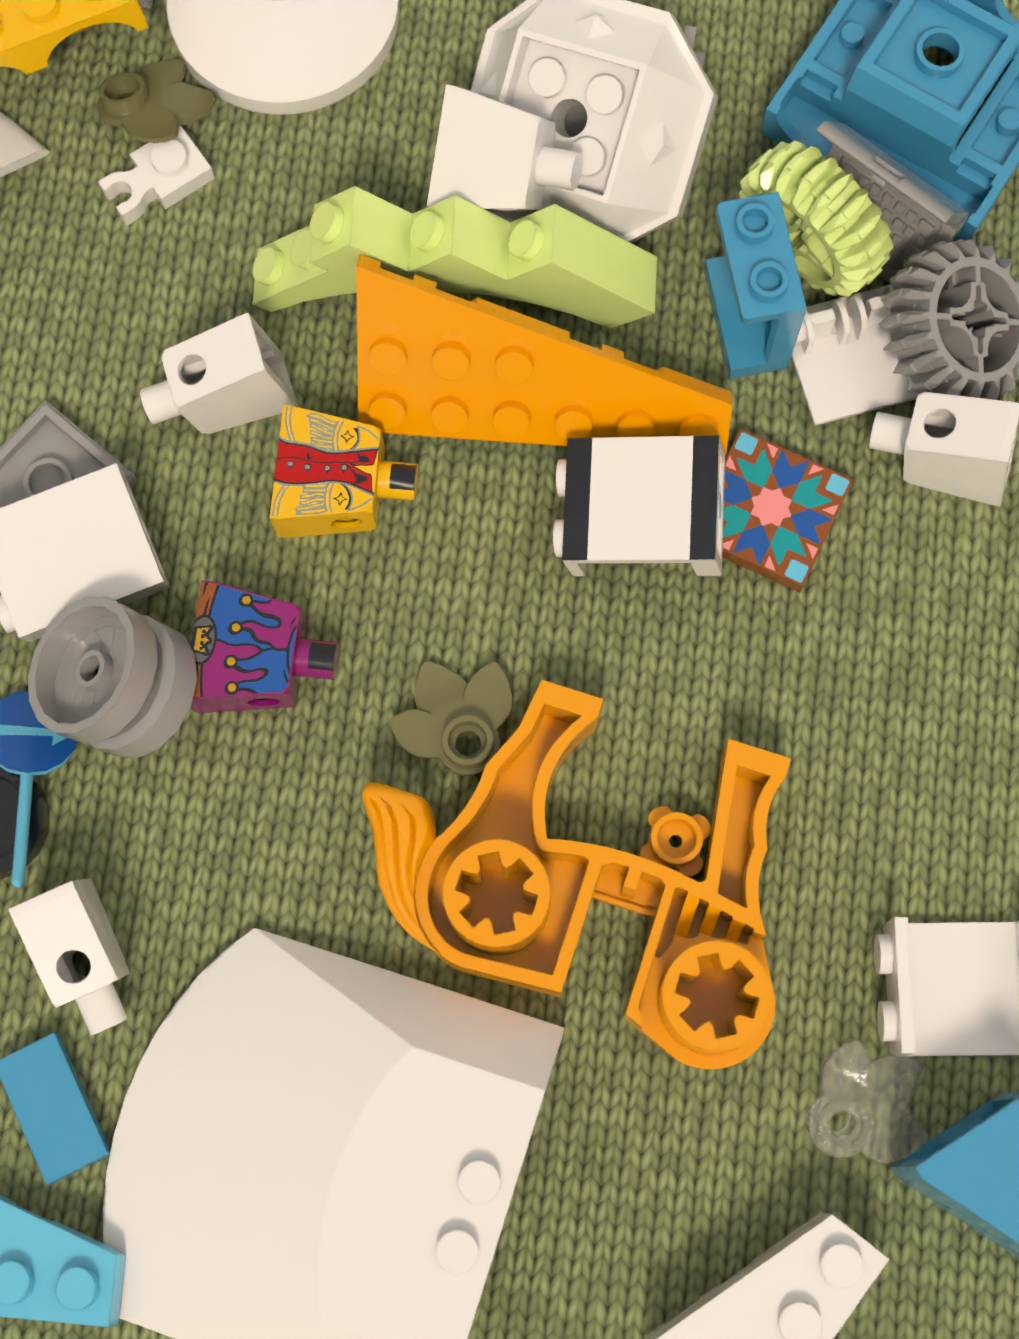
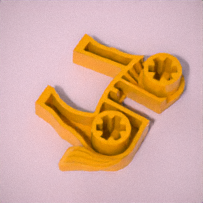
(514, 903)

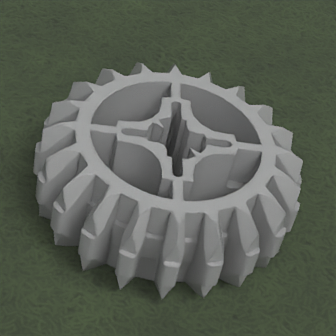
(955, 321)

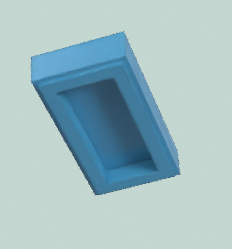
(53, 1109)

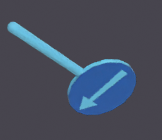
(27, 750)

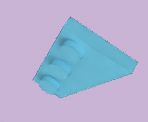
(56, 1271)

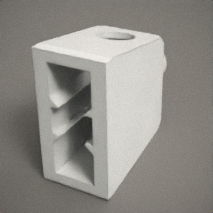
(497, 155)
(221, 378)
(953, 444)
(53, 931)

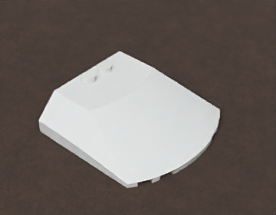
(320, 1150)

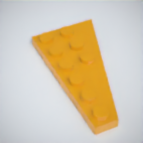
(501, 376)

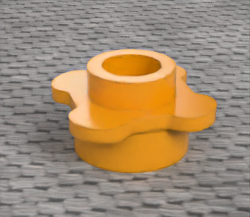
(692, 833)

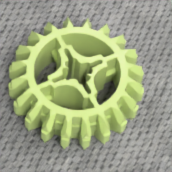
(828, 216)

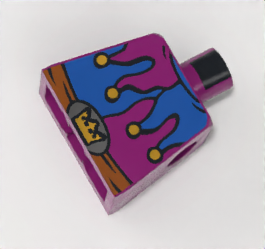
(253, 651)

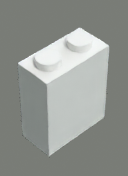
(74, 546)

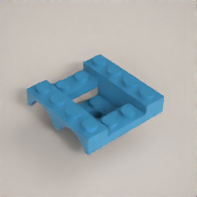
(874, 78)

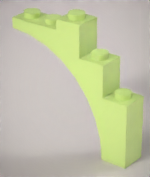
(537, 259)

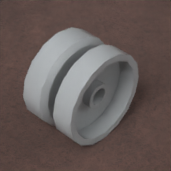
(112, 678)

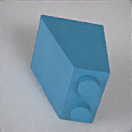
(974, 1170)

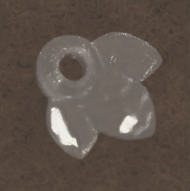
(874, 1099)

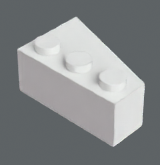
(788, 1292)

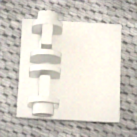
(844, 360)

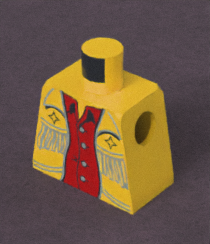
(333, 475)

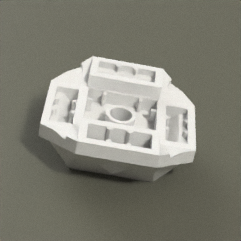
(640, 95)

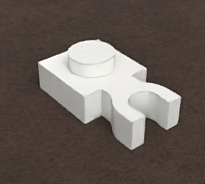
(161, 172)

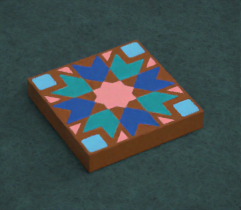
(777, 509)

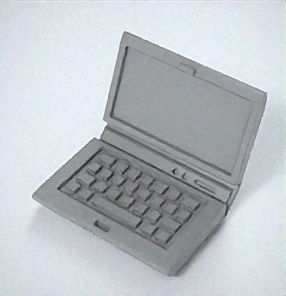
(909, 205)

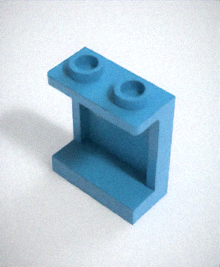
(755, 287)

